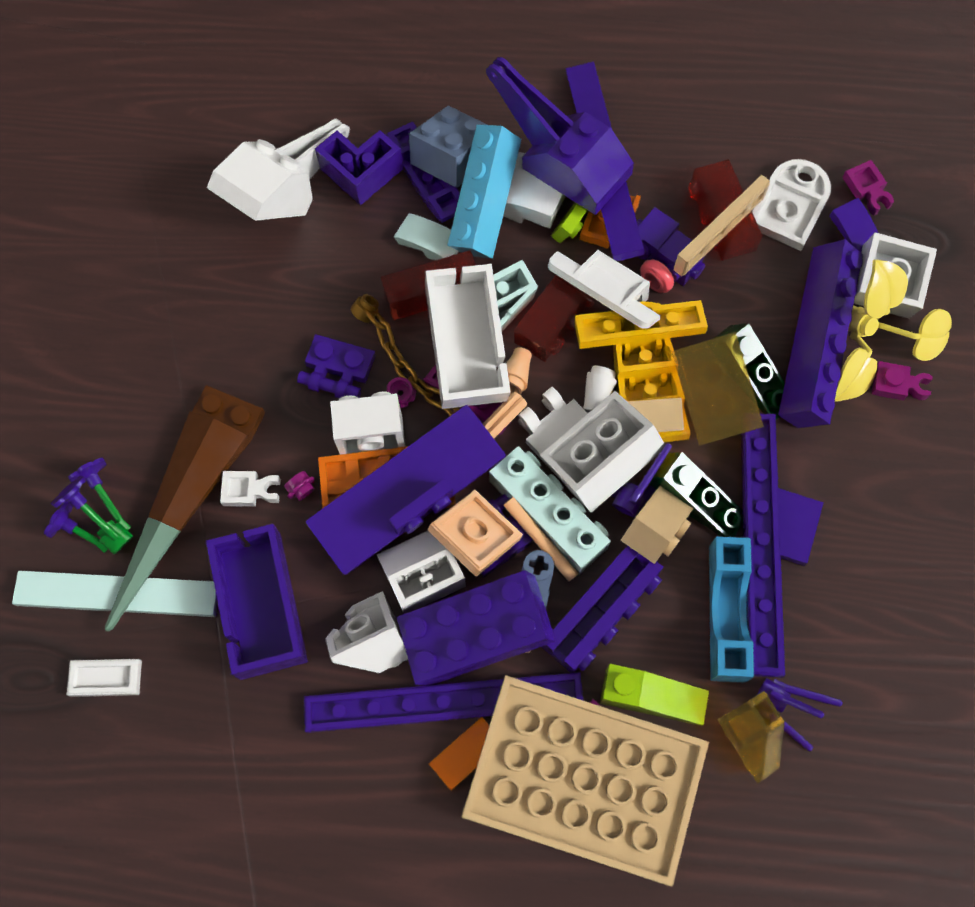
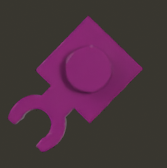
(868, 183)
(896, 382)

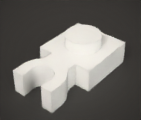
(243, 488)

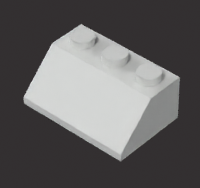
(603, 450)

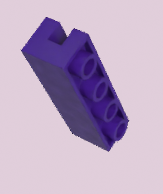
(601, 608)

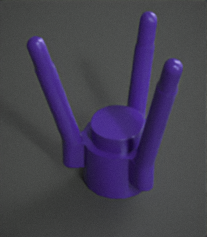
(632, 497)
(780, 696)

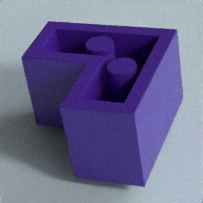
(359, 169)

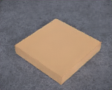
(475, 532)

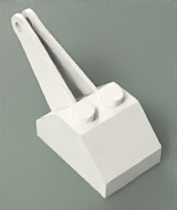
(272, 181)

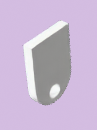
(793, 204)

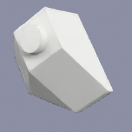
(368, 637)

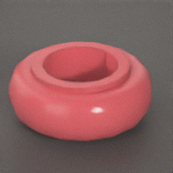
(658, 275)

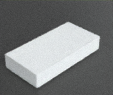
(104, 677)

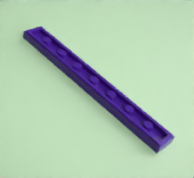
(618, 211)
(763, 527)
(419, 703)

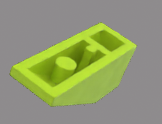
(653, 695)

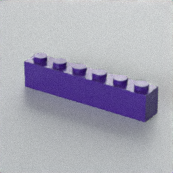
(821, 335)

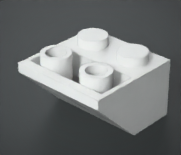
(421, 571)

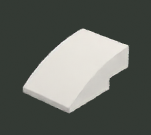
(531, 198)

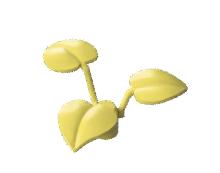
(886, 291)

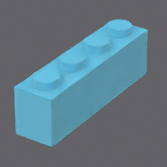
(484, 190)

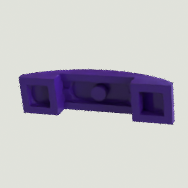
(437, 195)

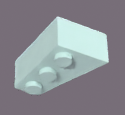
(514, 291)

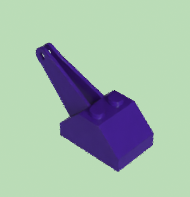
(567, 152)

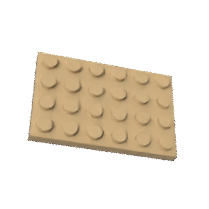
(586, 780)

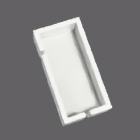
(467, 336)

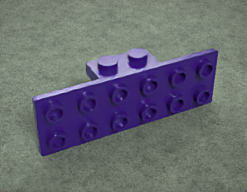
(405, 490)

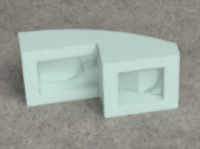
(425, 236)

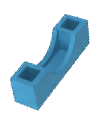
(728, 585)

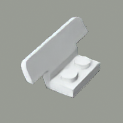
(609, 284)

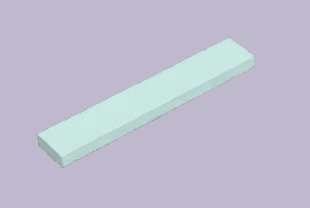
(100, 593)

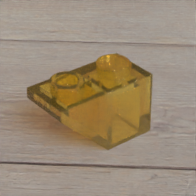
(756, 734)

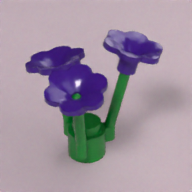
(112, 534)

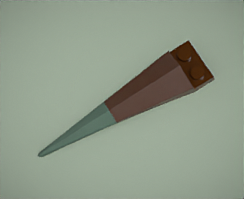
(207, 446)

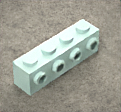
(551, 508)

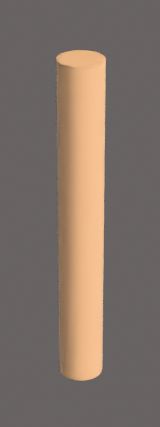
(540, 538)

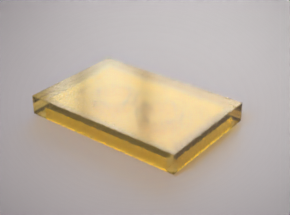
(717, 388)

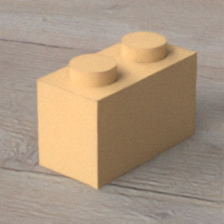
(658, 525)

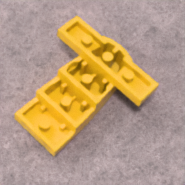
(644, 355)

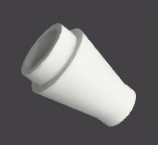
(599, 386)

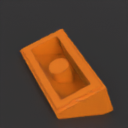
(461, 756)

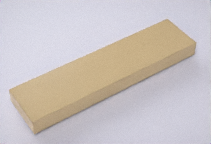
(721, 226)

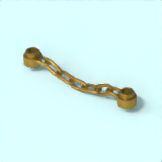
(365, 310)

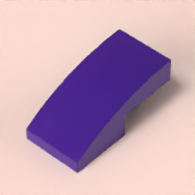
(854, 223)

